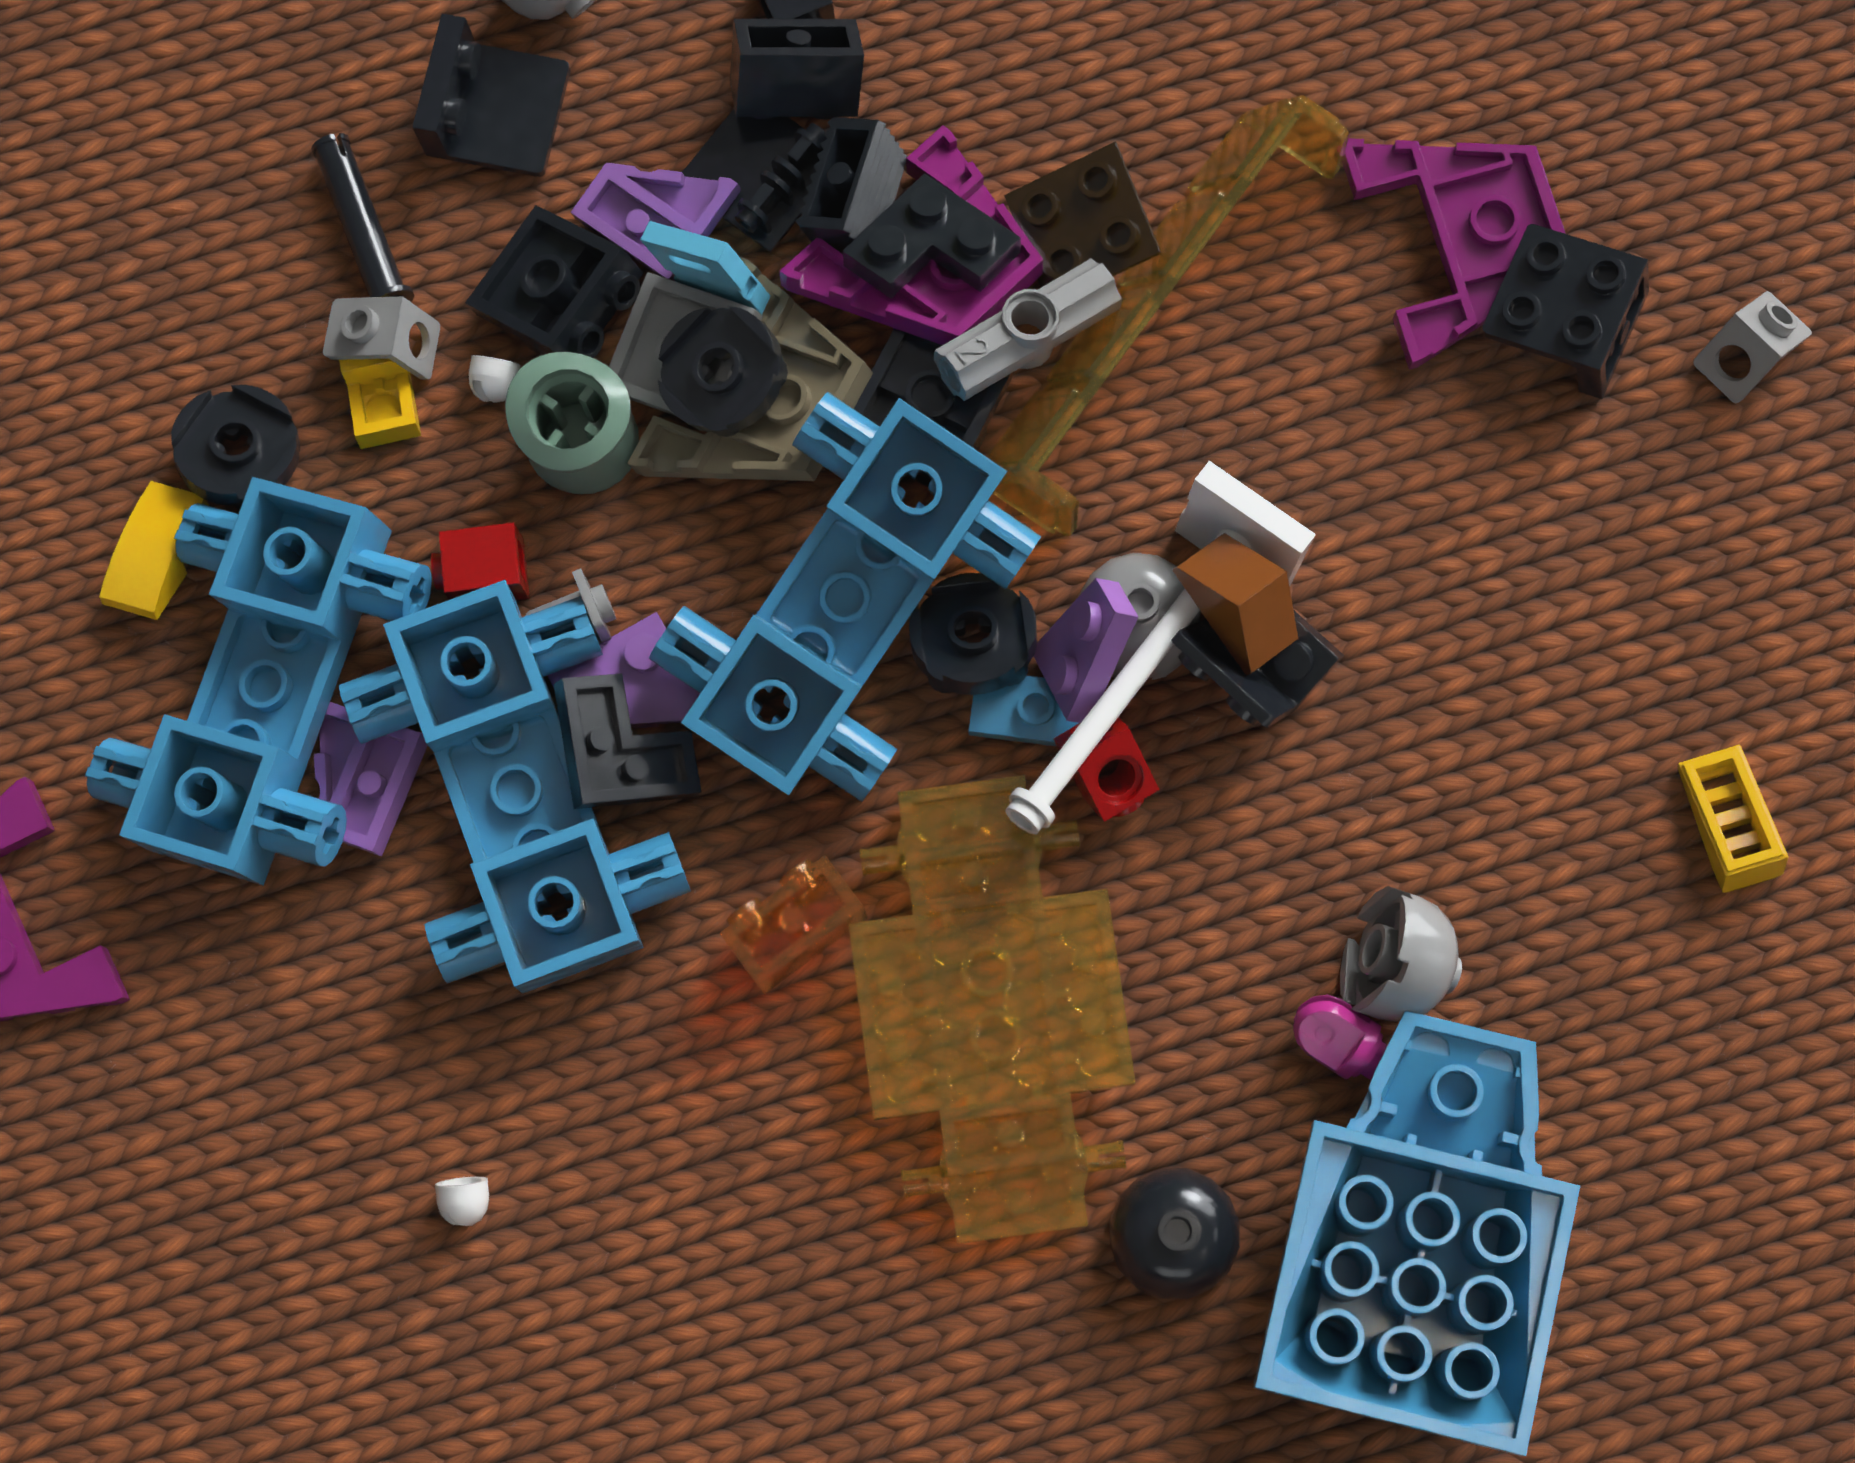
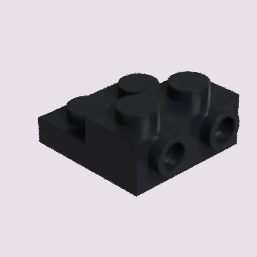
(556, 286)
(910, 373)

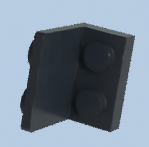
(489, 102)
(1570, 303)
(1274, 687)

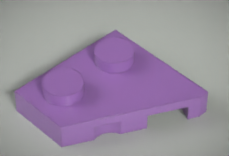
(626, 199)
(1085, 647)
(650, 691)
(366, 777)

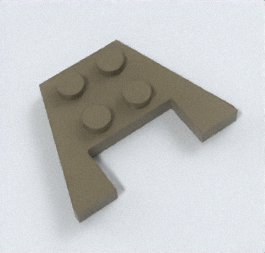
(764, 450)

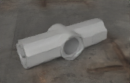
(1056, 309)

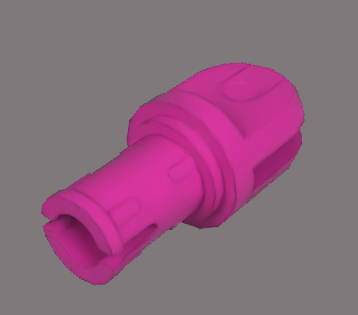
(1339, 1036)

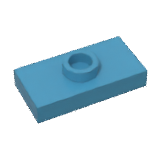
(1019, 713)

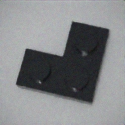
(927, 226)
(605, 759)

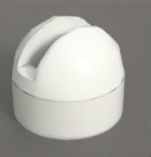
(491, 377)
(462, 1199)

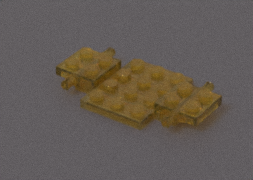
(991, 1010)

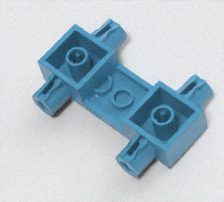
(294, 589)
(844, 596)
(511, 787)

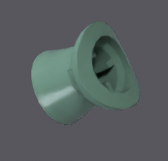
(572, 421)

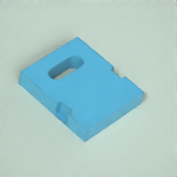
(705, 264)

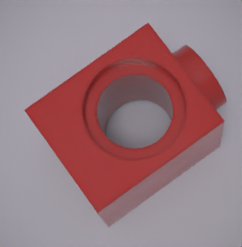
(480, 558)
(1126, 786)

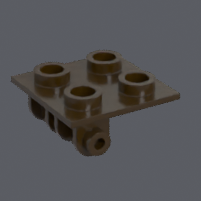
(1085, 214)

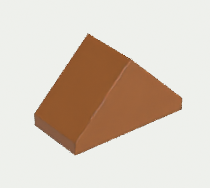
(1241, 599)

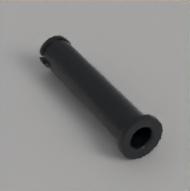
(359, 218)

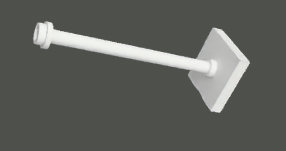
(1214, 507)

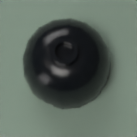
(1174, 1233)

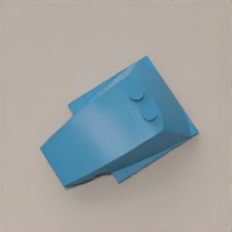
(1426, 1245)

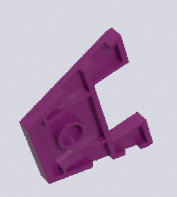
(1477, 210)
(935, 300)
(24, 986)

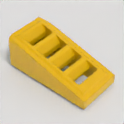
(1750, 869)

